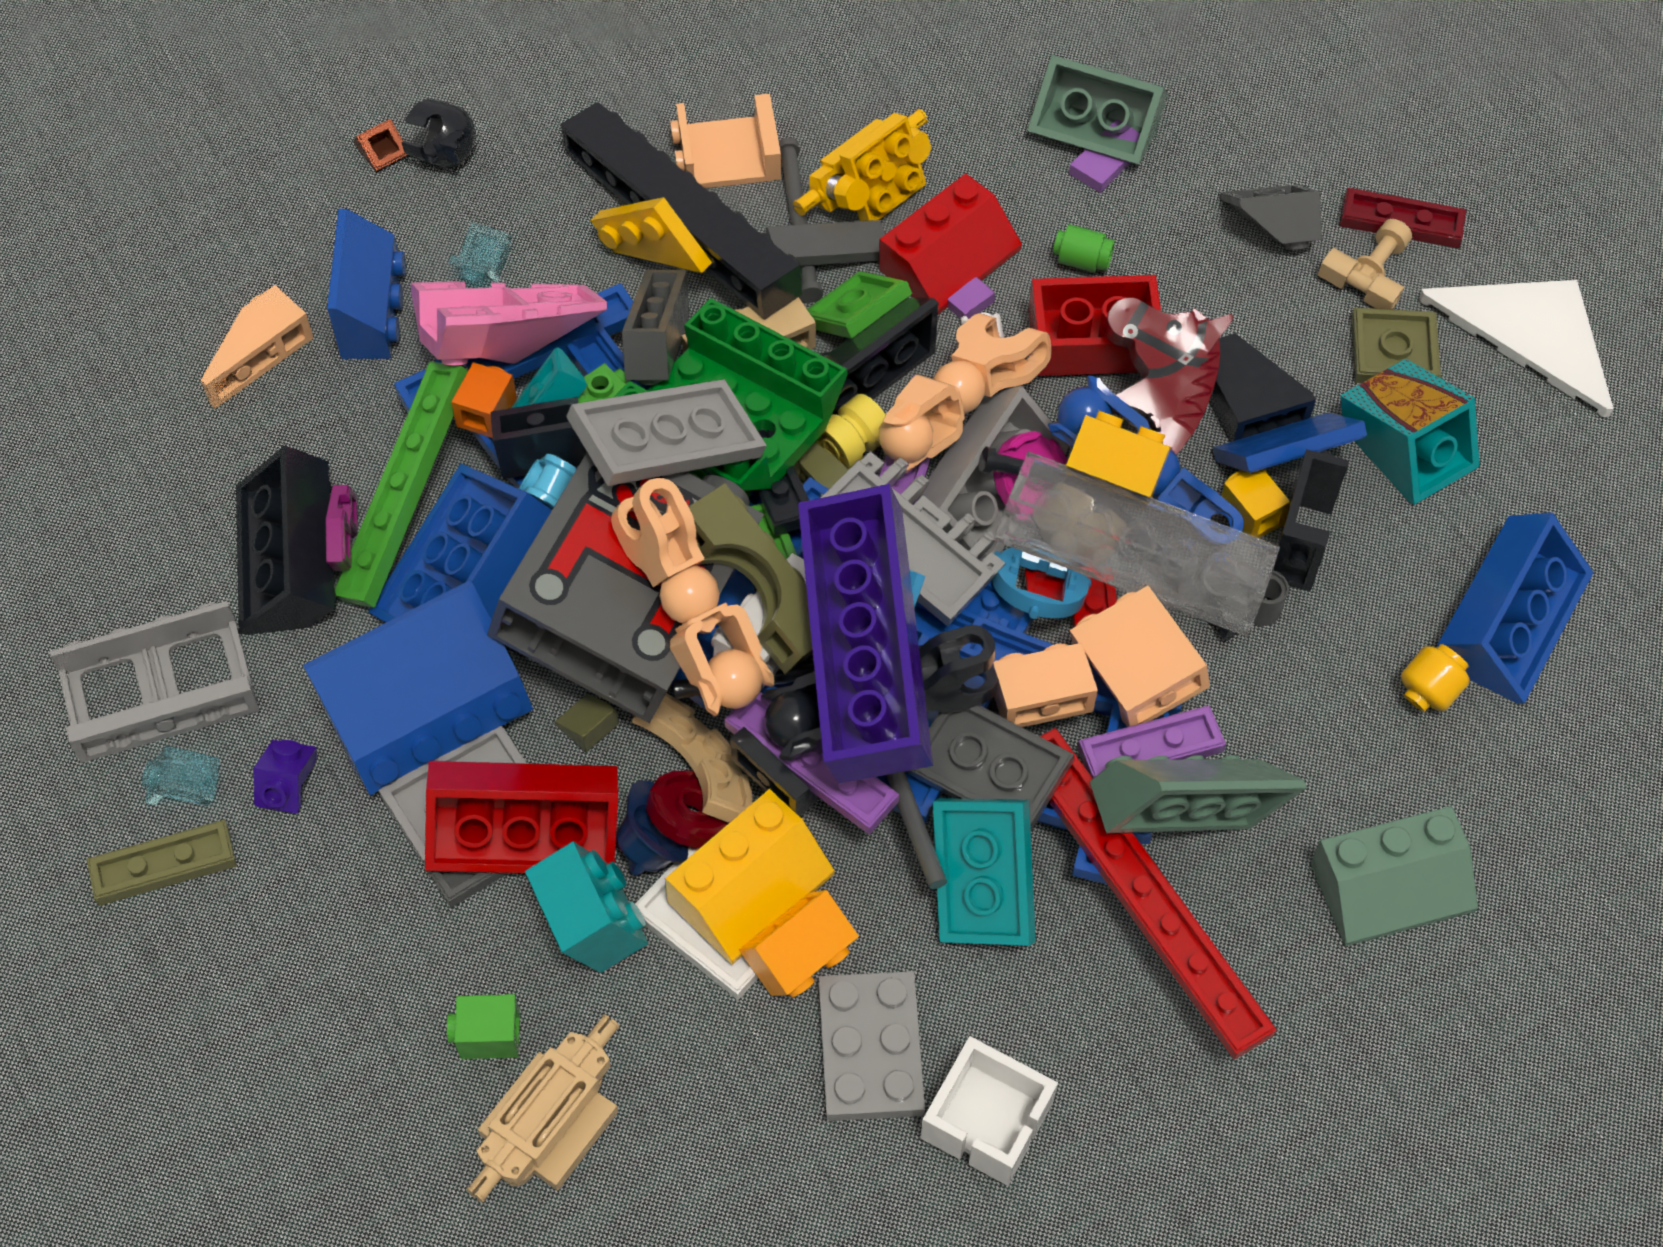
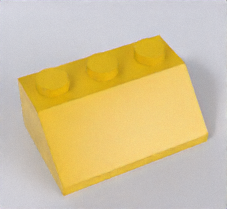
(748, 875)

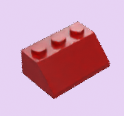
(949, 242)

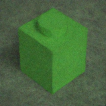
(485, 1026)

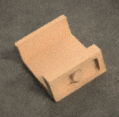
(729, 149)
(1142, 656)

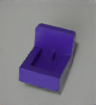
(281, 774)

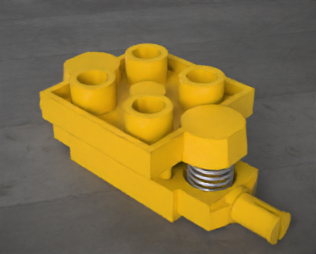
(871, 169)

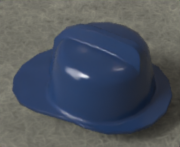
(642, 840)

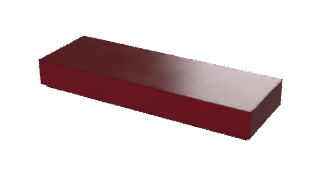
(1426, 220)

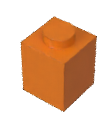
(479, 394)

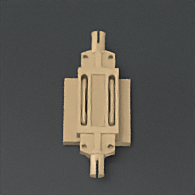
(548, 1115)

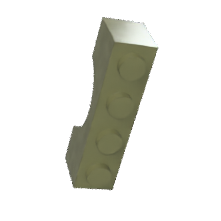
(733, 538)

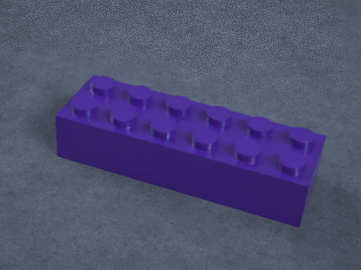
(864, 635)

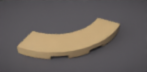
(708, 753)

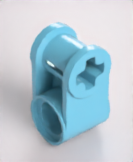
(548, 479)

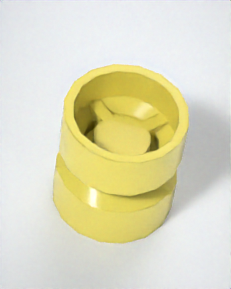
(853, 430)

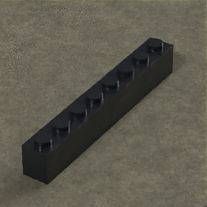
(638, 172)

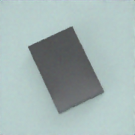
(992, 758)

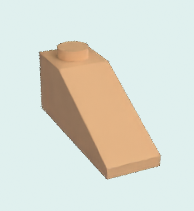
(257, 341)

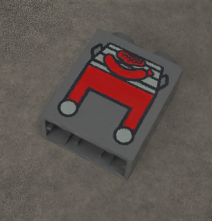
(587, 605)

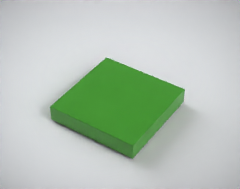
(858, 303)

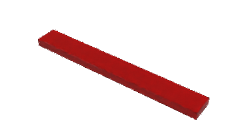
(1161, 915)

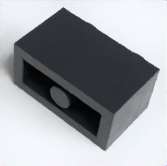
(531, 433)

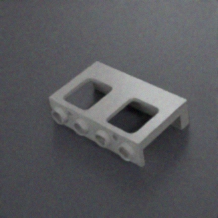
(163, 708)

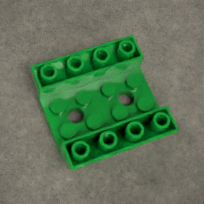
(773, 380)

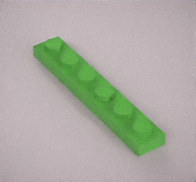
(401, 486)

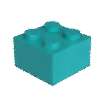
(587, 907)

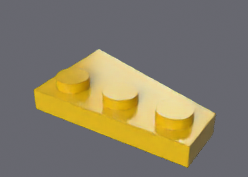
(650, 233)

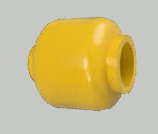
(1435, 678)

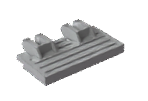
(950, 570)

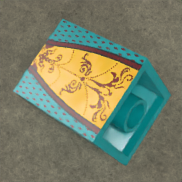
(1415, 428)

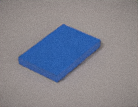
(1289, 442)

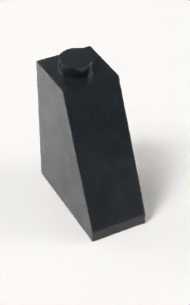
(1255, 392)

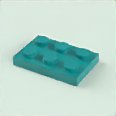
(987, 871)

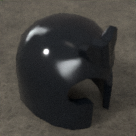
(449, 135)

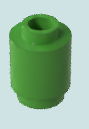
(1084, 249)

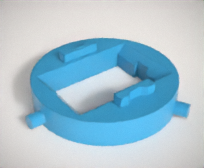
(1073, 591)

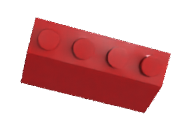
(516, 814)

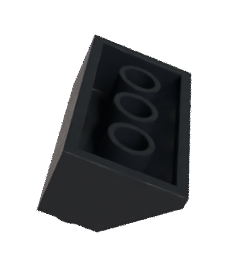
(887, 349)
(283, 544)

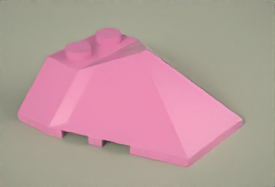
(498, 320)

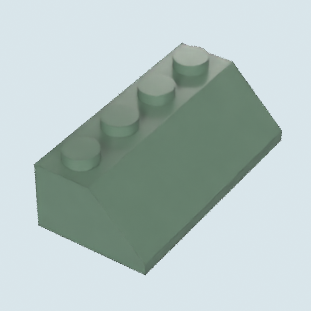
(1190, 793)

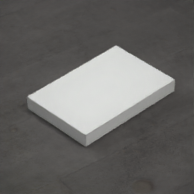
(681, 936)

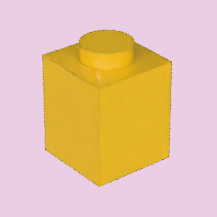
(1257, 500)

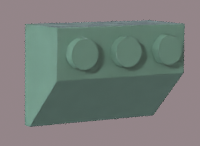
(1083, 102)
(1396, 875)

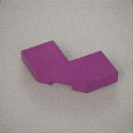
(341, 526)

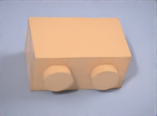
(1045, 685)

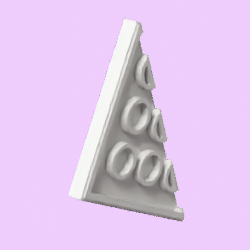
(1535, 327)

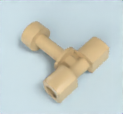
(1368, 271)

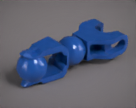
(1175, 484)

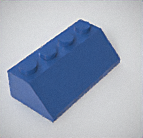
(1518, 605)

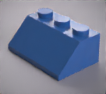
(365, 288)

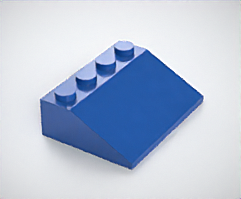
(471, 534)
(418, 687)

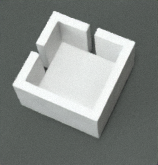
(988, 1110)

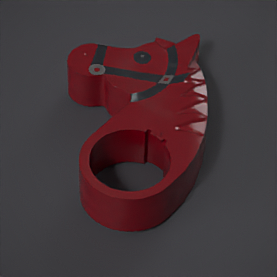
(1177, 364)

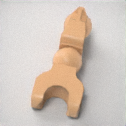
(932, 411)
(690, 595)

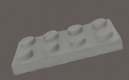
(665, 431)

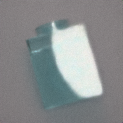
(482, 254)
(181, 776)

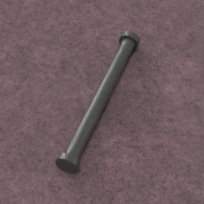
(789, 149)

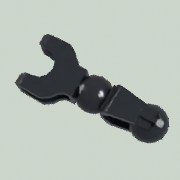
(794, 712)

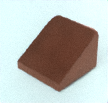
(381, 145)

